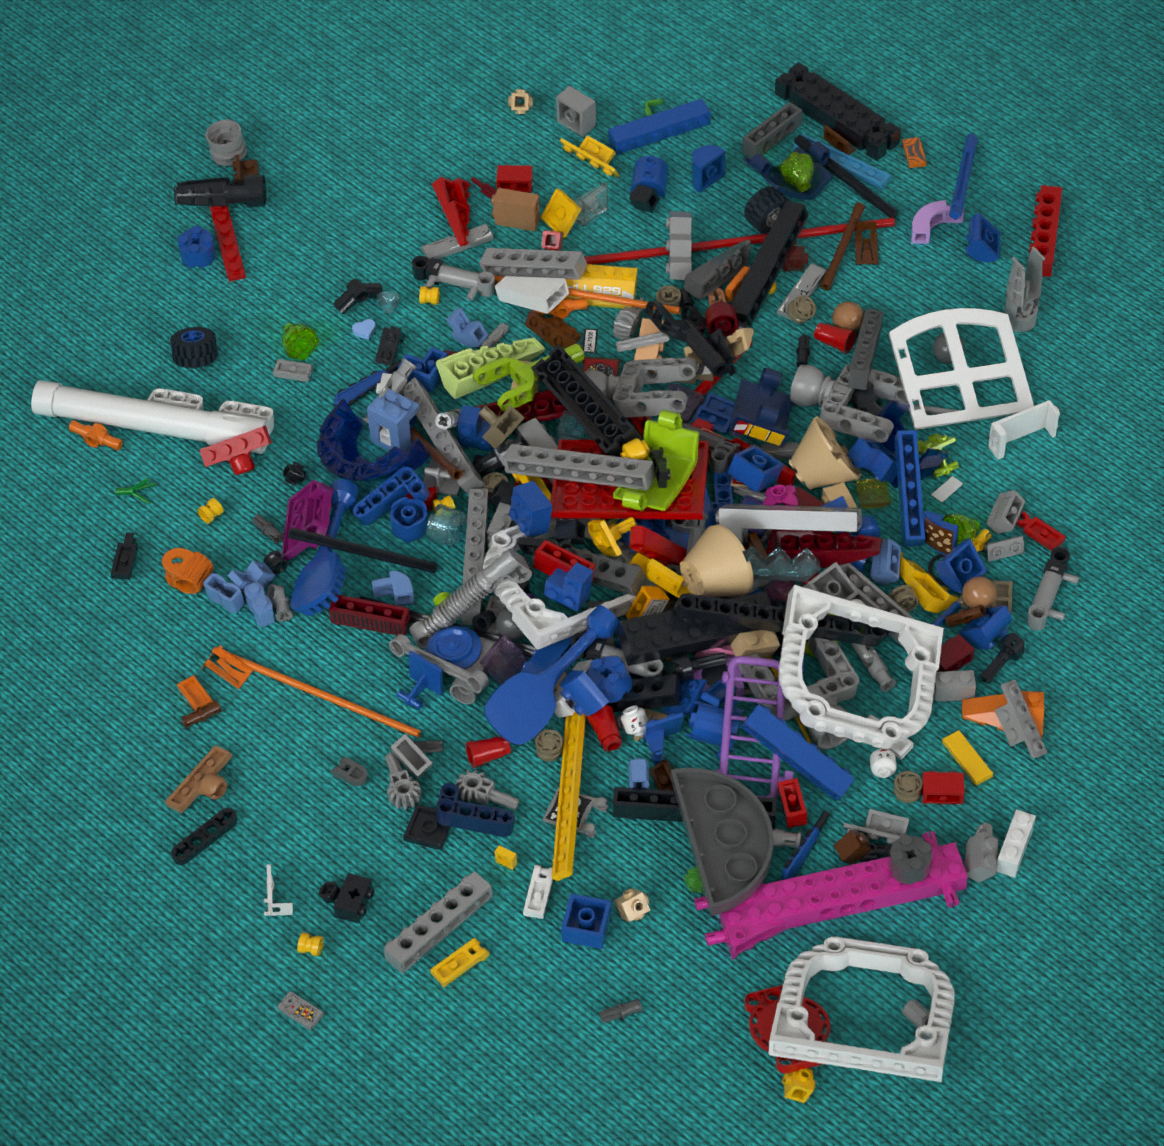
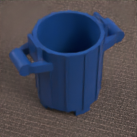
(708, 724)

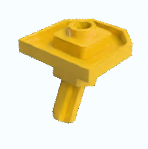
(606, 536)

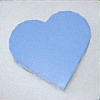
(364, 329)

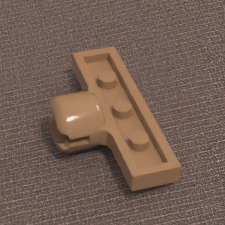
(202, 781)

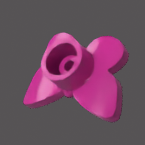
(781, 495)

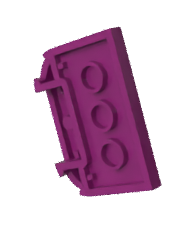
(308, 512)

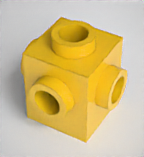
(799, 1085)

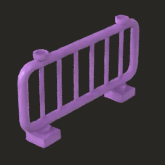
(729, 677)

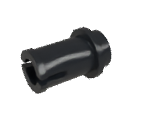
(686, 298)

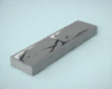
(450, 244)
(805, 286)

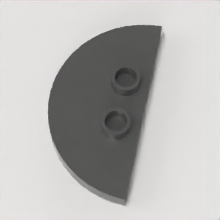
(726, 835)

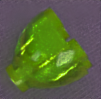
(798, 170)
(299, 340)
(967, 526)

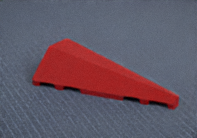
(453, 199)

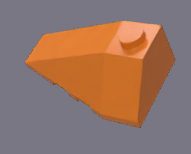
(982, 709)

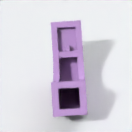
(929, 216)

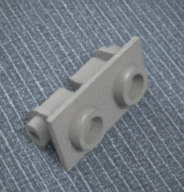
(1004, 548)

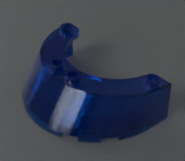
(340, 453)

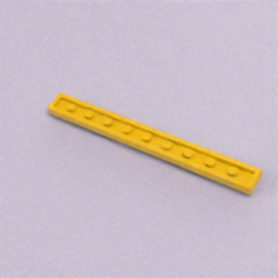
(568, 797)

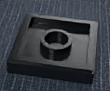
(425, 830)

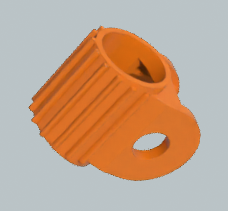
(188, 574)

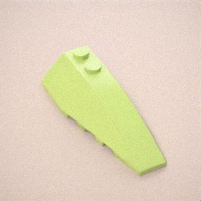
(458, 369)

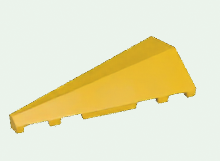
(928, 591)

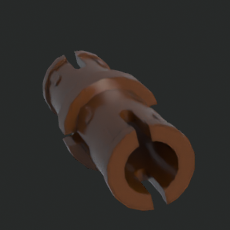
(965, 616)
(201, 714)

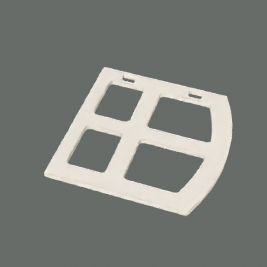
(962, 374)

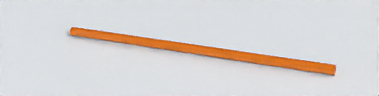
(609, 298)
(327, 696)

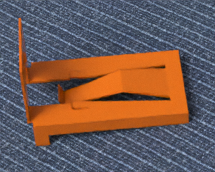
(237, 675)

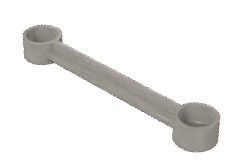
(401, 645)

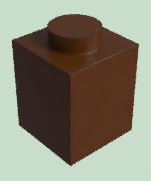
(852, 847)

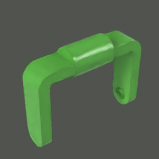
(647, 109)

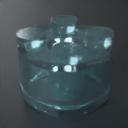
(446, 525)

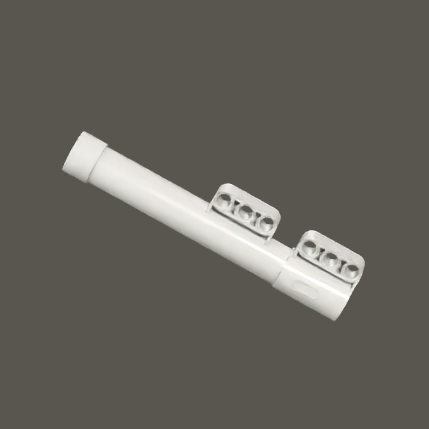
(163, 413)

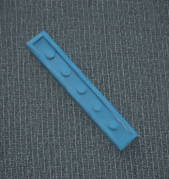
(855, 167)

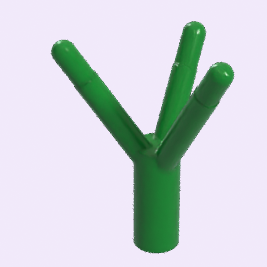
(131, 490)

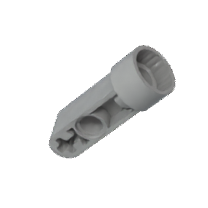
(459, 688)

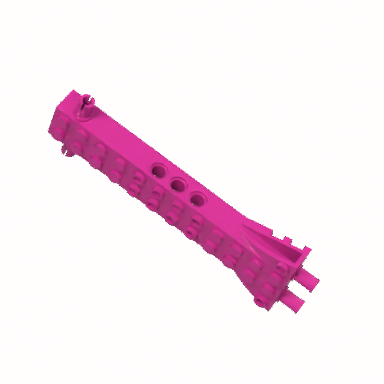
(833, 895)

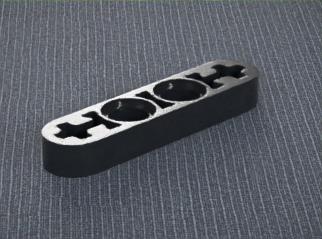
(201, 833)

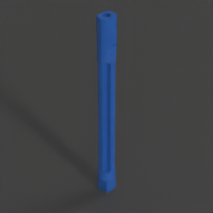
(963, 176)

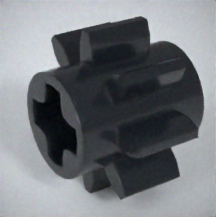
(294, 473)

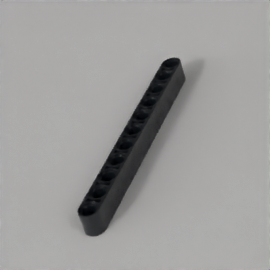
(771, 622)

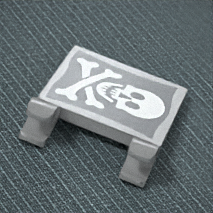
(584, 807)

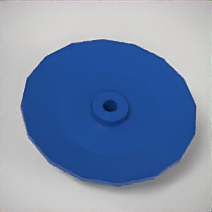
(456, 645)

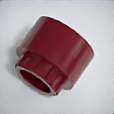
(721, 316)

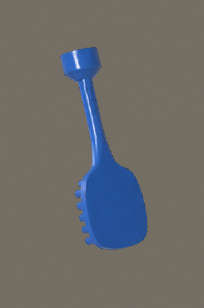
(323, 573)
(527, 700)

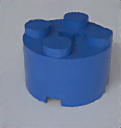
(196, 247)
(409, 519)
(611, 677)

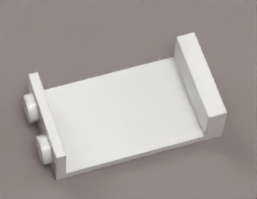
(1022, 423)

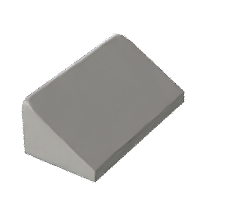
(779, 453)

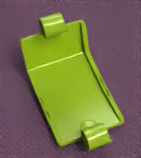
(681, 455)

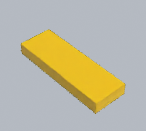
(967, 758)

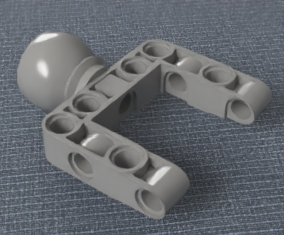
(813, 387)
(626, 390)
(838, 687)

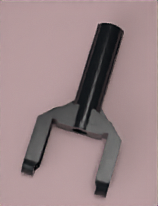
(688, 331)

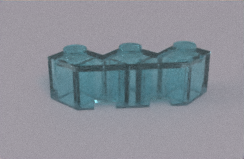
(781, 567)

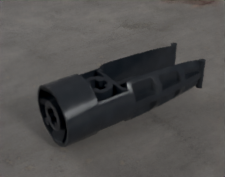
(222, 191)

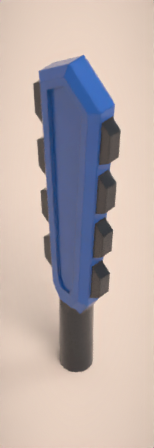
(366, 384)
(801, 853)

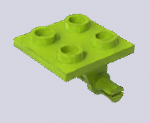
(937, 442)

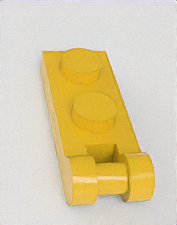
(459, 962)

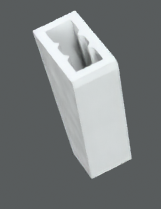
(532, 292)

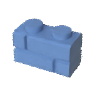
(886, 564)

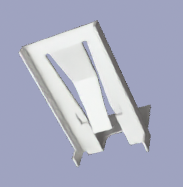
(285, 908)

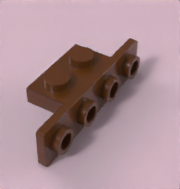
(552, 330)

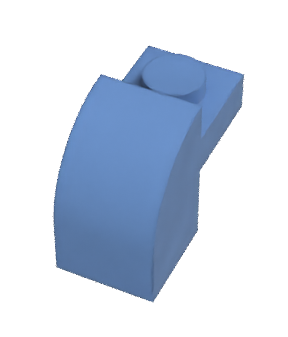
(464, 331)
(256, 571)
(397, 585)

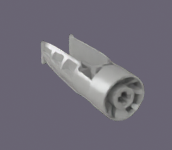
(1024, 292)

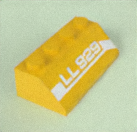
(608, 281)

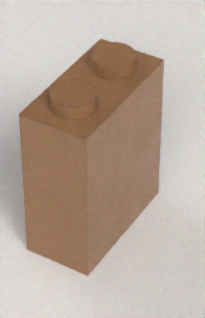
(516, 209)

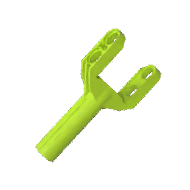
(521, 374)

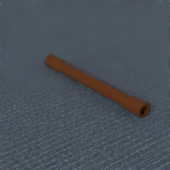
(830, 274)
(450, 468)

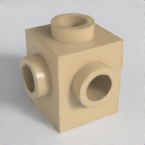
(513, 101)
(632, 905)

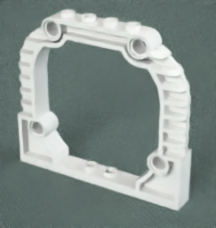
(530, 615)
(918, 638)
(919, 1059)

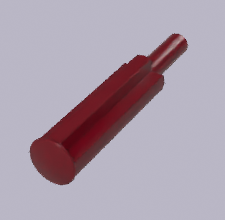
(486, 188)

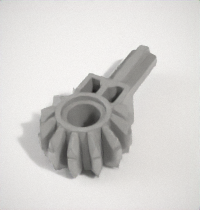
(627, 322)
(402, 788)
(483, 791)

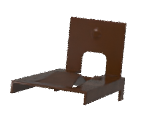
(866, 258)

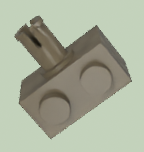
(500, 425)

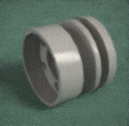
(225, 142)

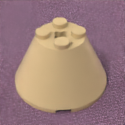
(821, 458)
(717, 565)

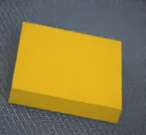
(560, 212)

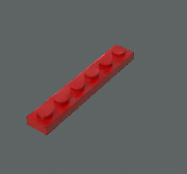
(227, 243)

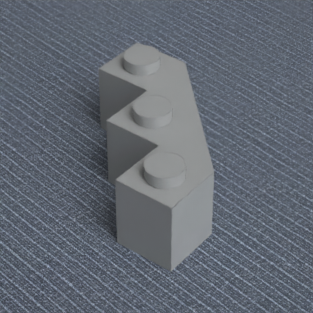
(679, 245)

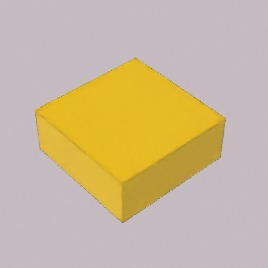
(505, 857)

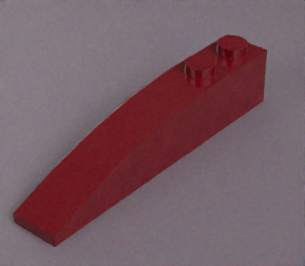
(542, 407)
(824, 545)

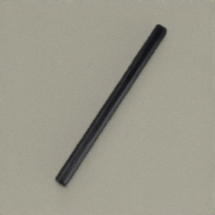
(850, 180)
(362, 550)

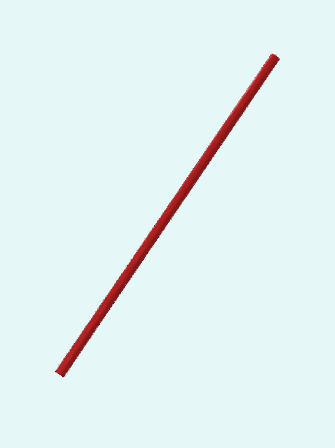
(725, 243)

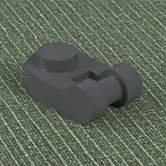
(356, 775)

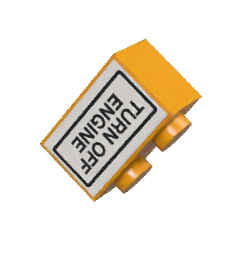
(648, 601)

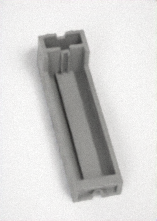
(744, 516)

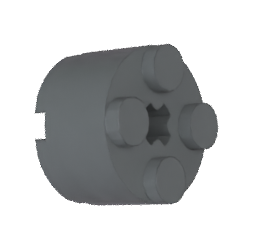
(910, 859)

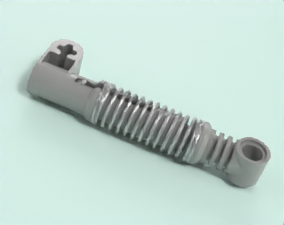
(507, 565)

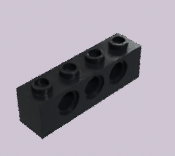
(651, 693)

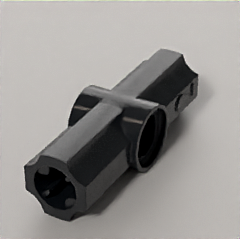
(495, 459)

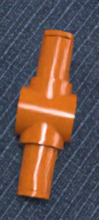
(567, 306)
(95, 435)

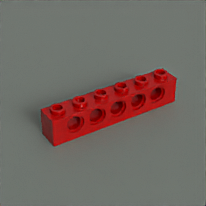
(1046, 225)

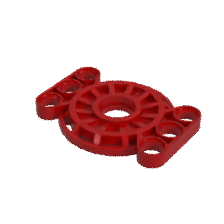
(765, 1015)

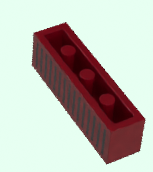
(370, 615)

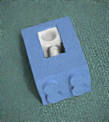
(390, 420)

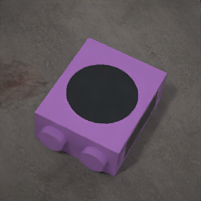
(715, 673)

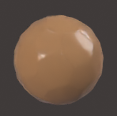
(848, 316)
(979, 591)

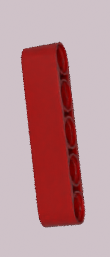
(656, 546)

